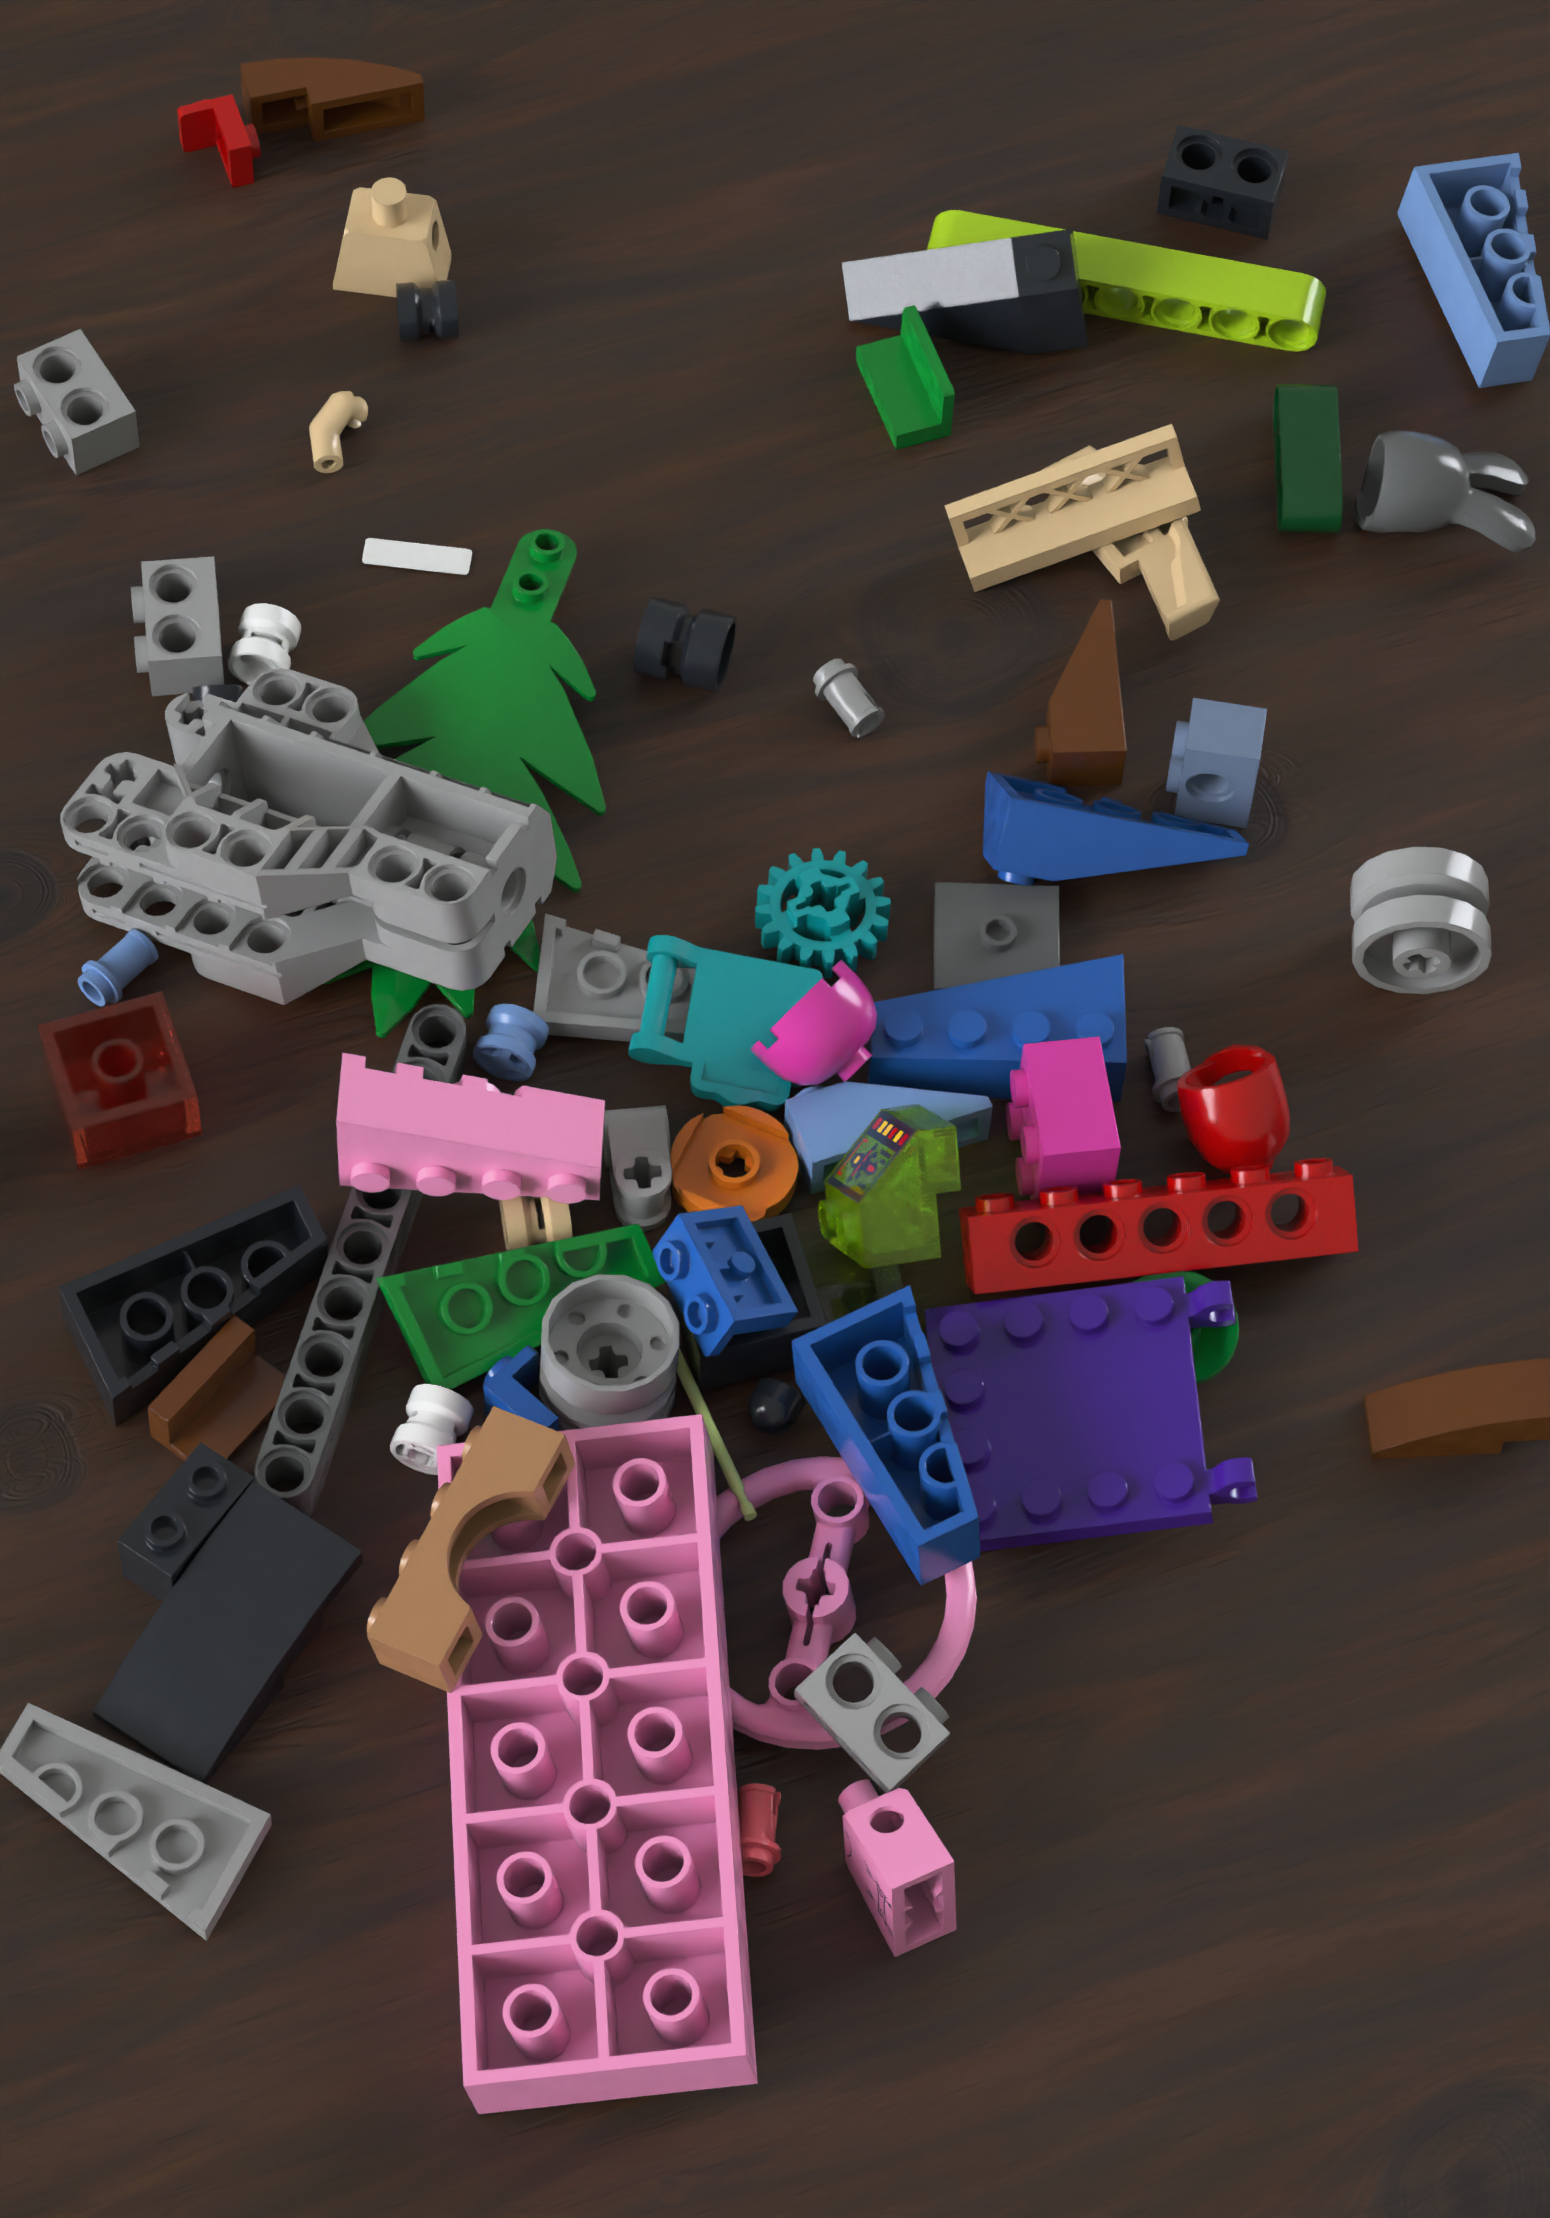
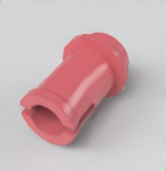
(758, 1825)

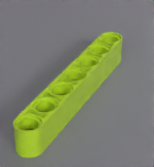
(1170, 285)

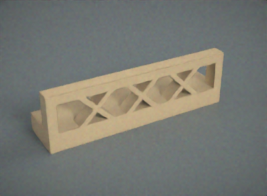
(1074, 514)

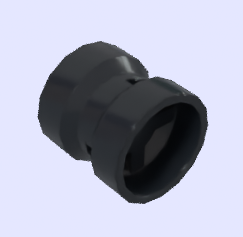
(427, 310)

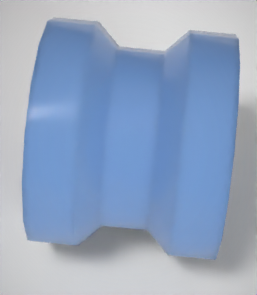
(510, 1042)

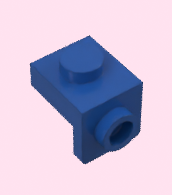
(509, 1386)

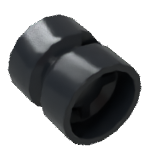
(706, 646)

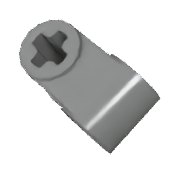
(639, 1164)

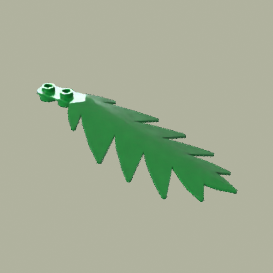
(486, 718)

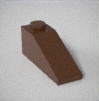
(1084, 715)

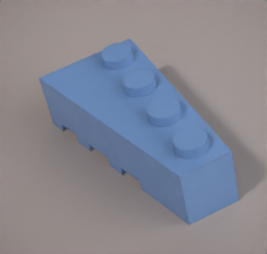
(1479, 260)

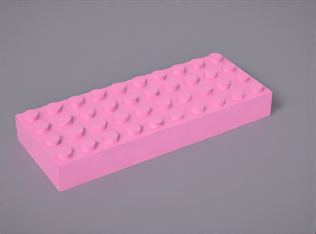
(600, 1788)

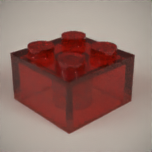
(120, 1080)

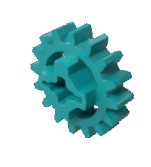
(824, 908)

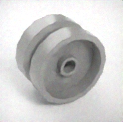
(1420, 920)

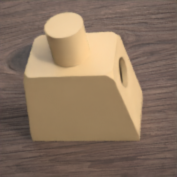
(391, 241)

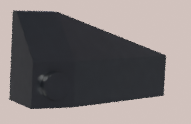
(987, 293)

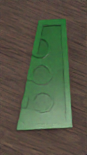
(493, 1305)

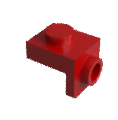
(220, 125)

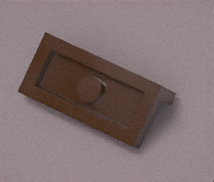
(218, 1396)

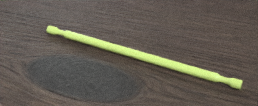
(717, 1443)

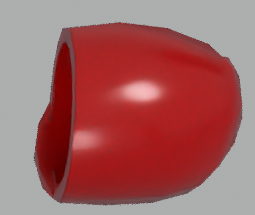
(1238, 1119)

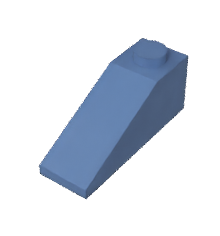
(831, 1118)

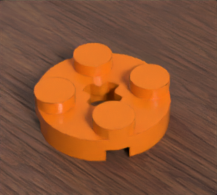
(720, 1138)

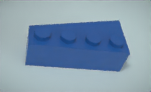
(976, 1032)
(889, 1421)

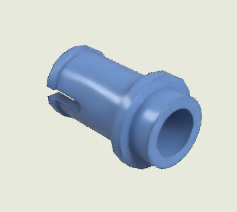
(105, 978)

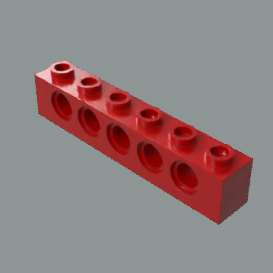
(1321, 1227)

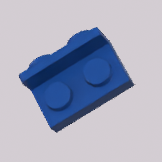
(722, 1277)

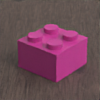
(1063, 1117)

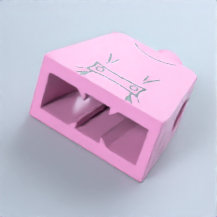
(898, 1865)

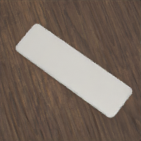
(417, 556)

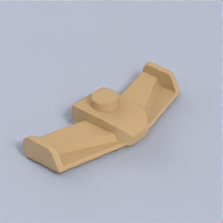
(1169, 566)

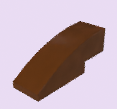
(329, 96)
(1461, 1411)

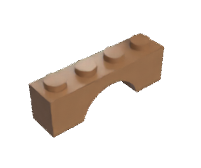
(506, 1476)

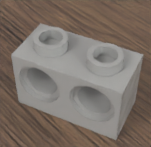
(76, 402)
(178, 626)
(859, 1724)

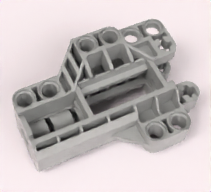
(297, 811)

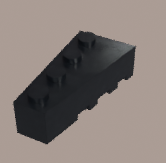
(163, 1305)

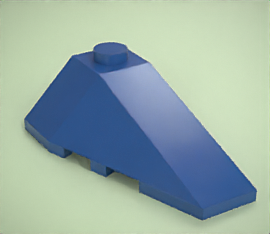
(1052, 836)

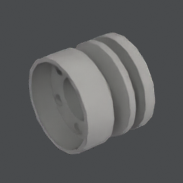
(608, 1353)

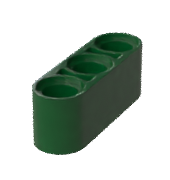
(1307, 458)

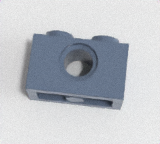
(1216, 762)

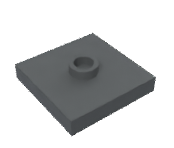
(993, 931)

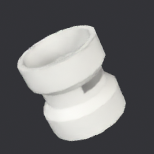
(265, 640)
(434, 1420)

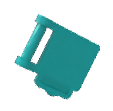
(729, 1010)

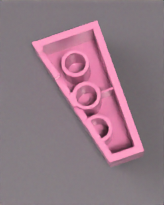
(465, 1136)

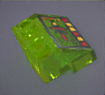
(886, 1188)

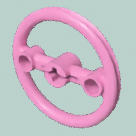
(786, 1720)

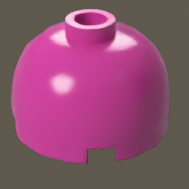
(823, 1032)

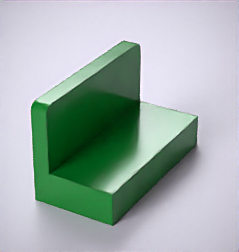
(908, 383)

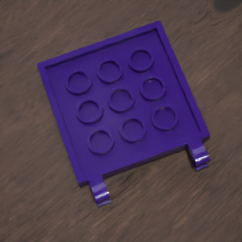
(1083, 1410)

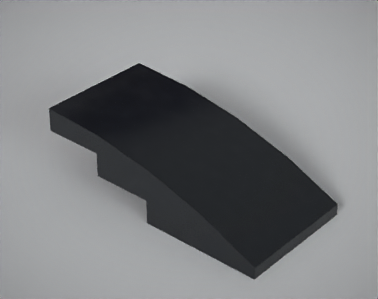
(227, 1634)

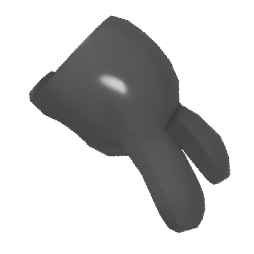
(1427, 484)

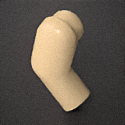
(325, 429)

